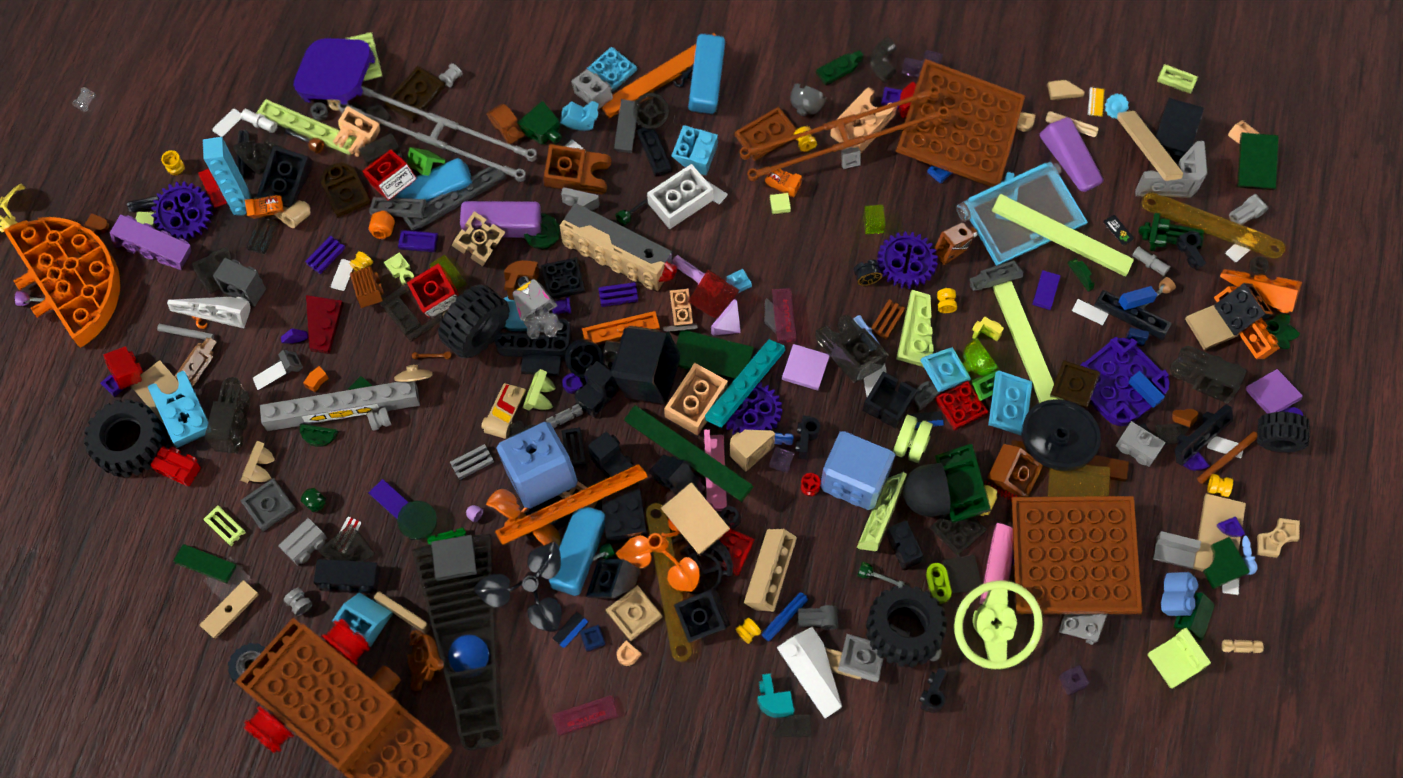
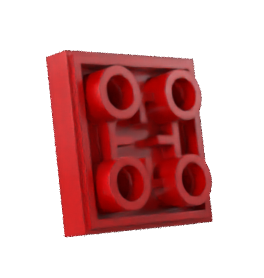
(961, 405)

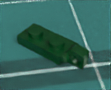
(839, 67)

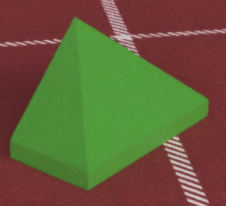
(984, 385)

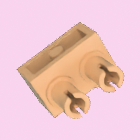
(357, 125)

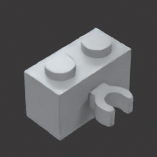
(1140, 444)

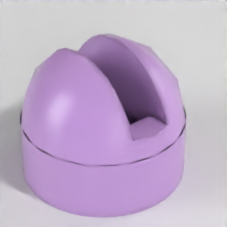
(474, 513)

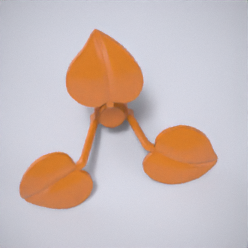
(506, 504)
(637, 551)

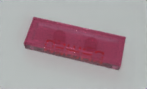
(783, 315)
(584, 715)

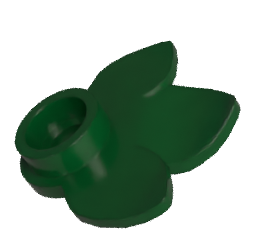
(1282, 330)

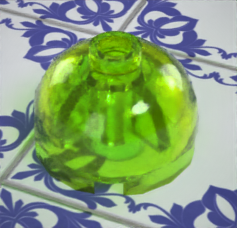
(978, 359)

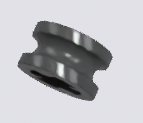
(323, 114)

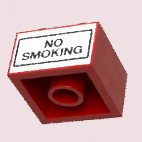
(389, 175)
(433, 291)

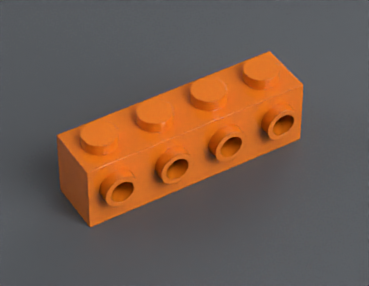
(1256, 336)

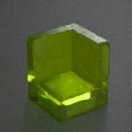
(874, 219)

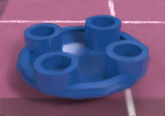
(468, 653)

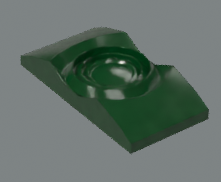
(964, 482)

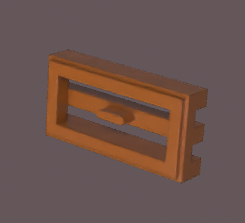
(895, 307)

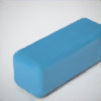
(706, 74)
(442, 180)
(578, 549)

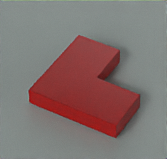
(738, 547)

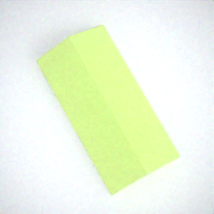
(882, 513)

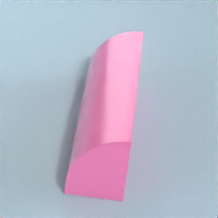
(1000, 556)

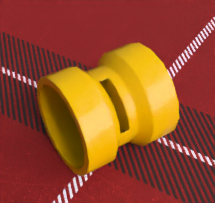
(807, 142)
(172, 162)
(947, 303)
(1220, 485)

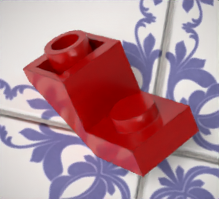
(212, 188)

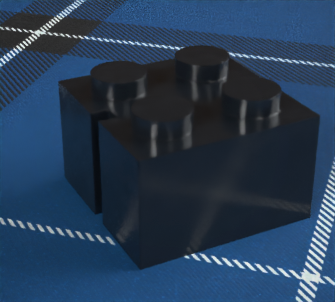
(887, 402)

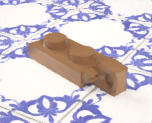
(198, 360)

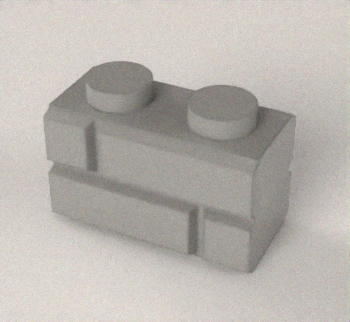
(303, 542)

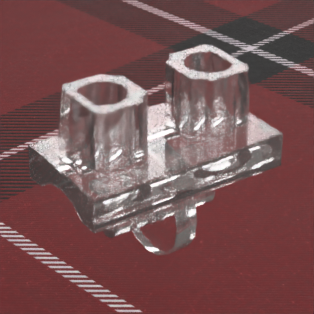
(544, 322)

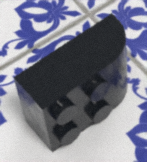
(624, 514)

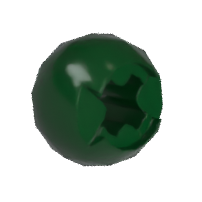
(313, 499)

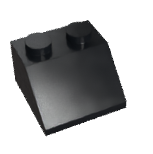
(702, 615)

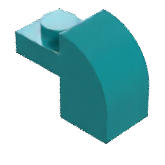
(774, 704)

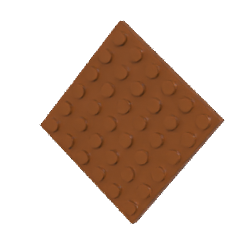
(975, 134)
(1077, 554)

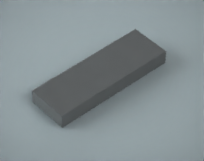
(625, 127)
(399, 207)

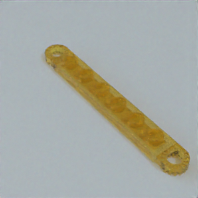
(1213, 225)
(668, 594)

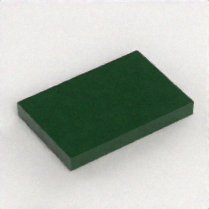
(1257, 161)

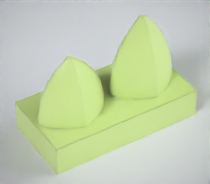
(534, 397)

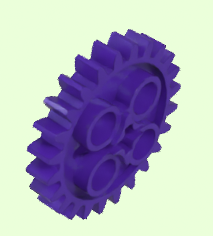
(197, 203)
(890, 256)
(752, 411)

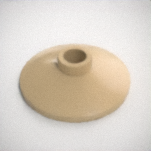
(413, 374)

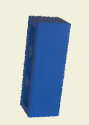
(1137, 298)
(1146, 389)

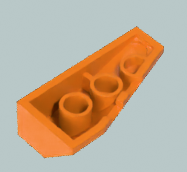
(1276, 293)

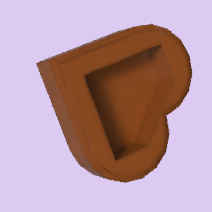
(96, 224)
(1185, 417)

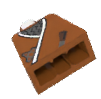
(954, 242)

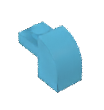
(579, 117)

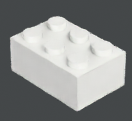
(680, 196)

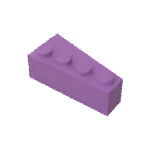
(149, 242)

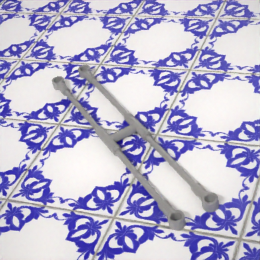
(441, 122)

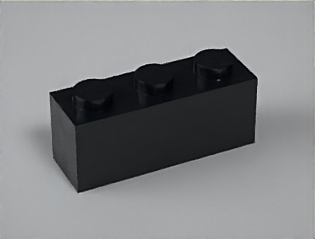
(346, 575)

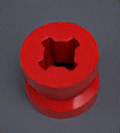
(810, 479)

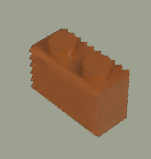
(366, 286)

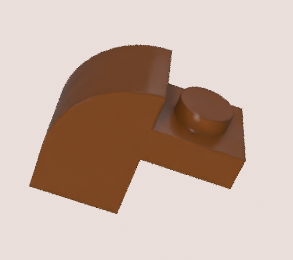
(505, 121)
(517, 270)

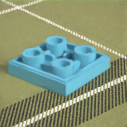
(613, 68)

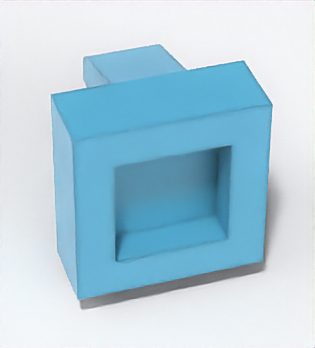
(740, 280)

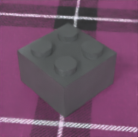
(239, 281)

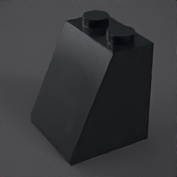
(1178, 127)

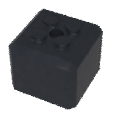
(646, 364)

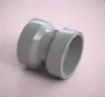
(378, 419)
(297, 601)

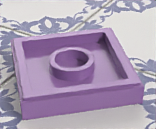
(1273, 392)

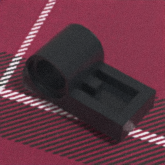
(1194, 258)
(802, 444)
(935, 680)

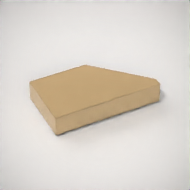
(1063, 90)

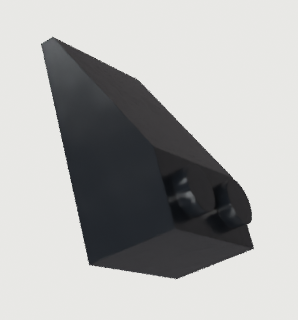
(284, 175)

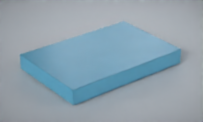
(1009, 402)

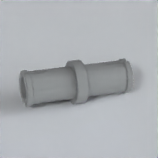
(1151, 261)

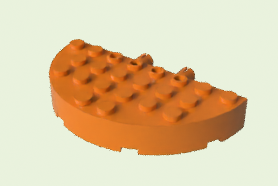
(71, 271)

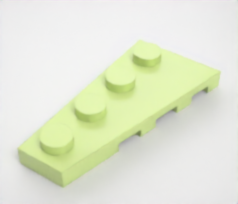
(917, 330)

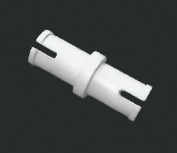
(259, 120)

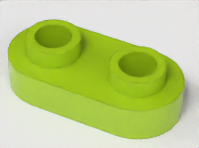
(940, 583)

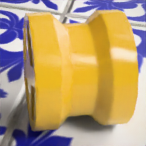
(361, 261)
(748, 630)

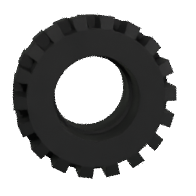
(1283, 432)

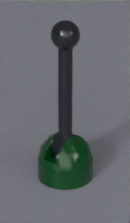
(624, 216)

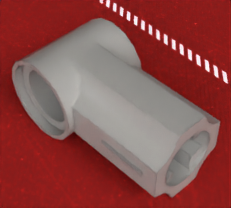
(1252, 208)

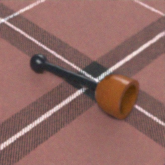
(315, 145)

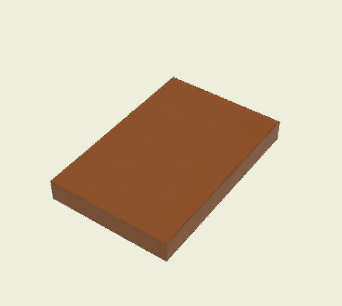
(765, 130)

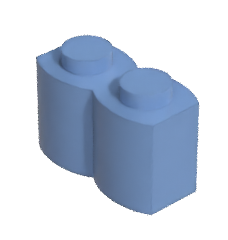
(1179, 594)

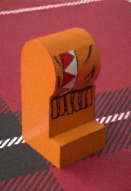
(784, 181)
(264, 206)

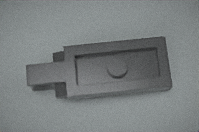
(996, 276)

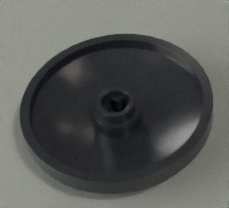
(1061, 435)

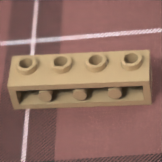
(770, 570)

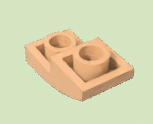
(681, 307)

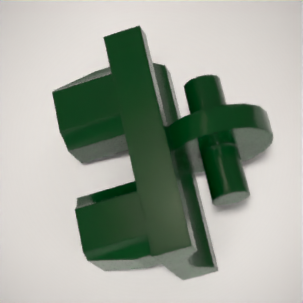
(1156, 239)

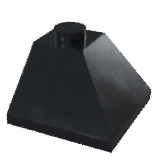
(612, 578)

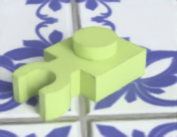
(399, 267)

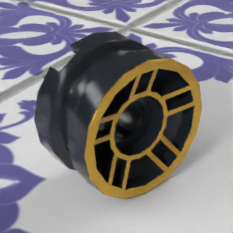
(867, 273)

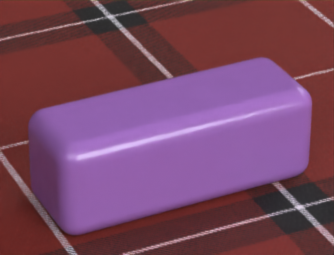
(1072, 154)
(510, 216)

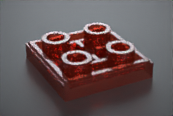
(713, 294)

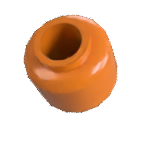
(381, 224)

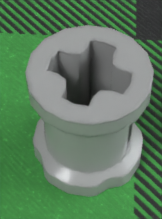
(450, 75)

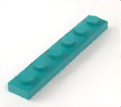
(744, 383)

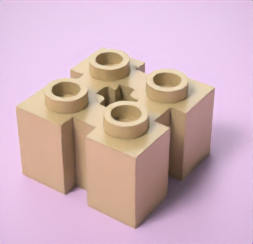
(479, 250)

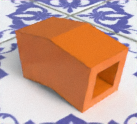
(315, 379)

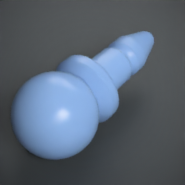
(1248, 559)

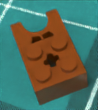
(574, 168)

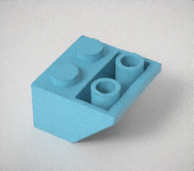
(695, 148)
(364, 616)

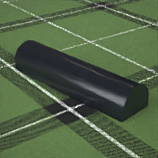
(1135, 316)

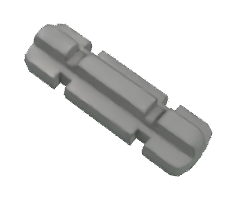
(565, 415)

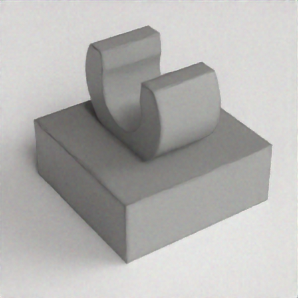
(850, 157)

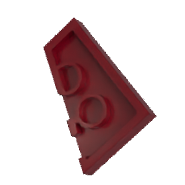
(323, 319)

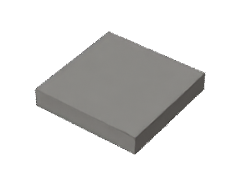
(860, 659)

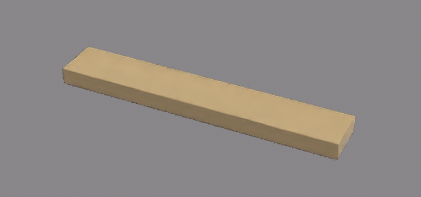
(1150, 146)

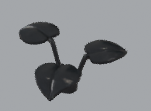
(541, 560)

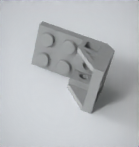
(1194, 171)

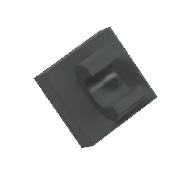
(290, 361)

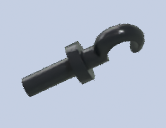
(684, 76)

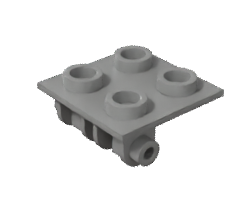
(1083, 626)

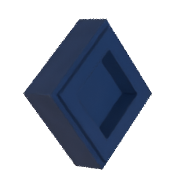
(1138, 335)
(592, 638)

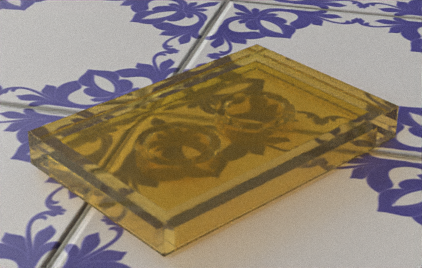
(1083, 482)

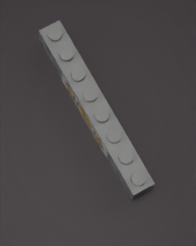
(339, 405)

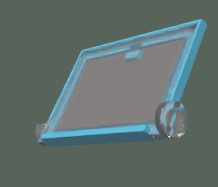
(1036, 189)

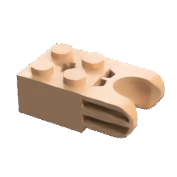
(865, 125)

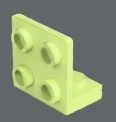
(1179, 658)

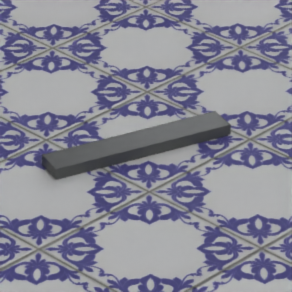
(447, 202)

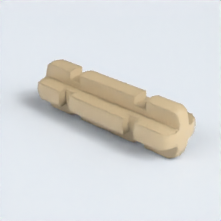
(1242, 646)

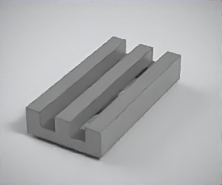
(469, 455)

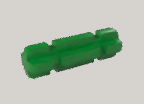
(447, 535)

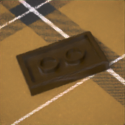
(416, 91)

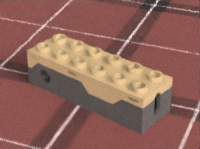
(617, 247)

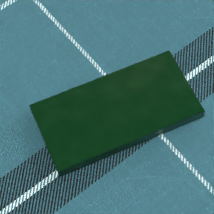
(714, 354)

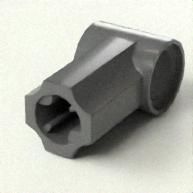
(824, 617)

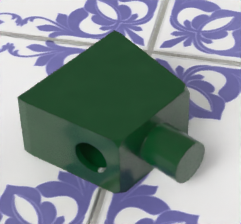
(541, 125)

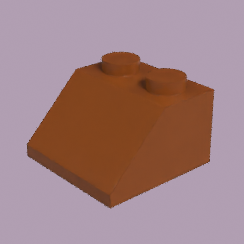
(1015, 470)

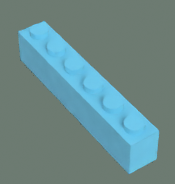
(226, 174)

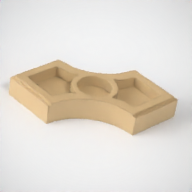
(1270, 543)

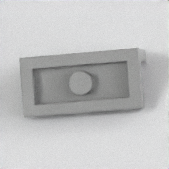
(1176, 549)

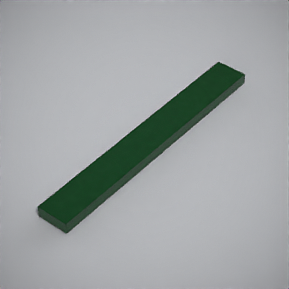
(685, 450)

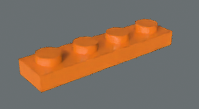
(613, 330)

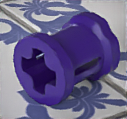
(562, 306)

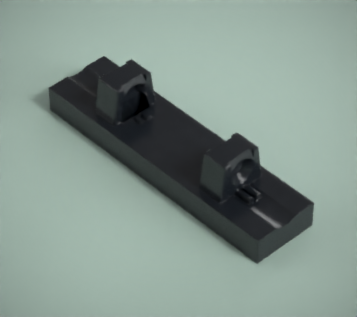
(1211, 426)

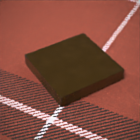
(1075, 384)

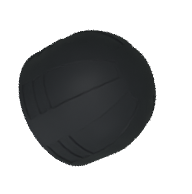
(927, 490)

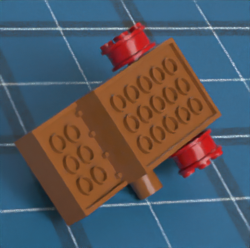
(337, 706)

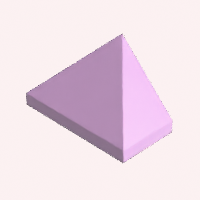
(728, 321)

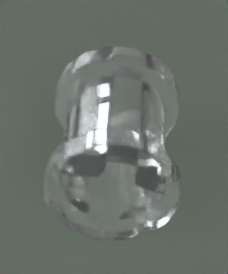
(84, 99)

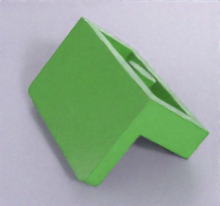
(422, 160)

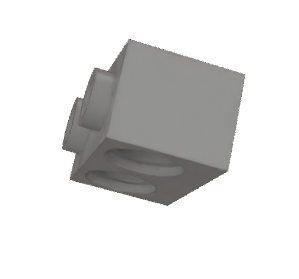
(592, 88)

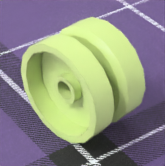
(914, 439)

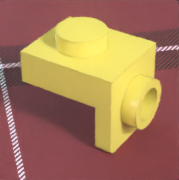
(989, 328)

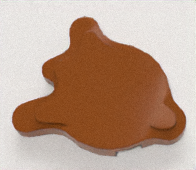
(423, 660)

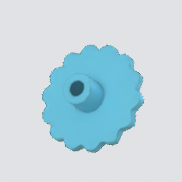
(1116, 104)

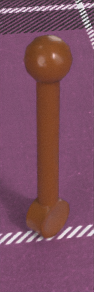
(447, 355)

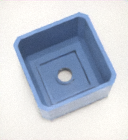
(537, 464)
(856, 470)

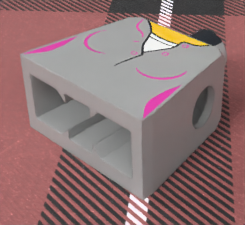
(531, 298)

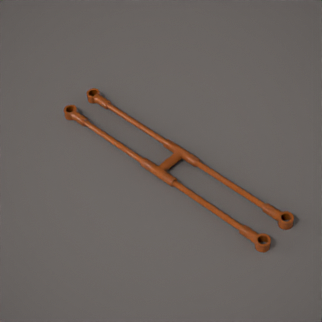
(840, 123)

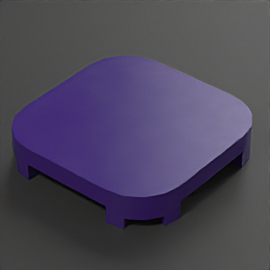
(333, 69)
(1113, 394)

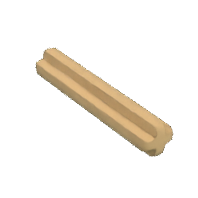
(1080, 126)

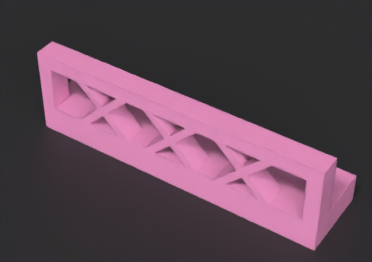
(715, 448)

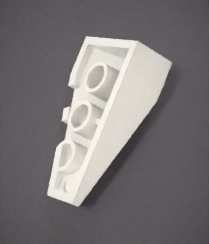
(218, 309)
(810, 664)

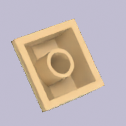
(750, 447)

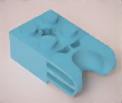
(176, 407)

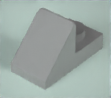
(584, 199)

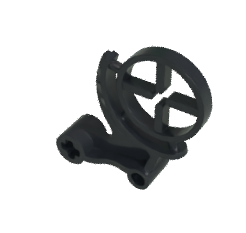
(717, 547)

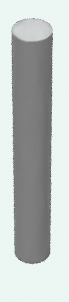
(184, 332)

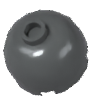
(806, 100)

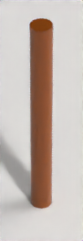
(1227, 457)

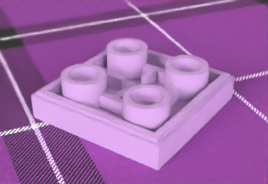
(805, 367)

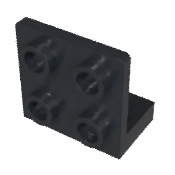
(1242, 308)

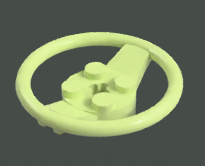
(996, 635)

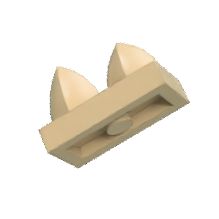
(255, 472)

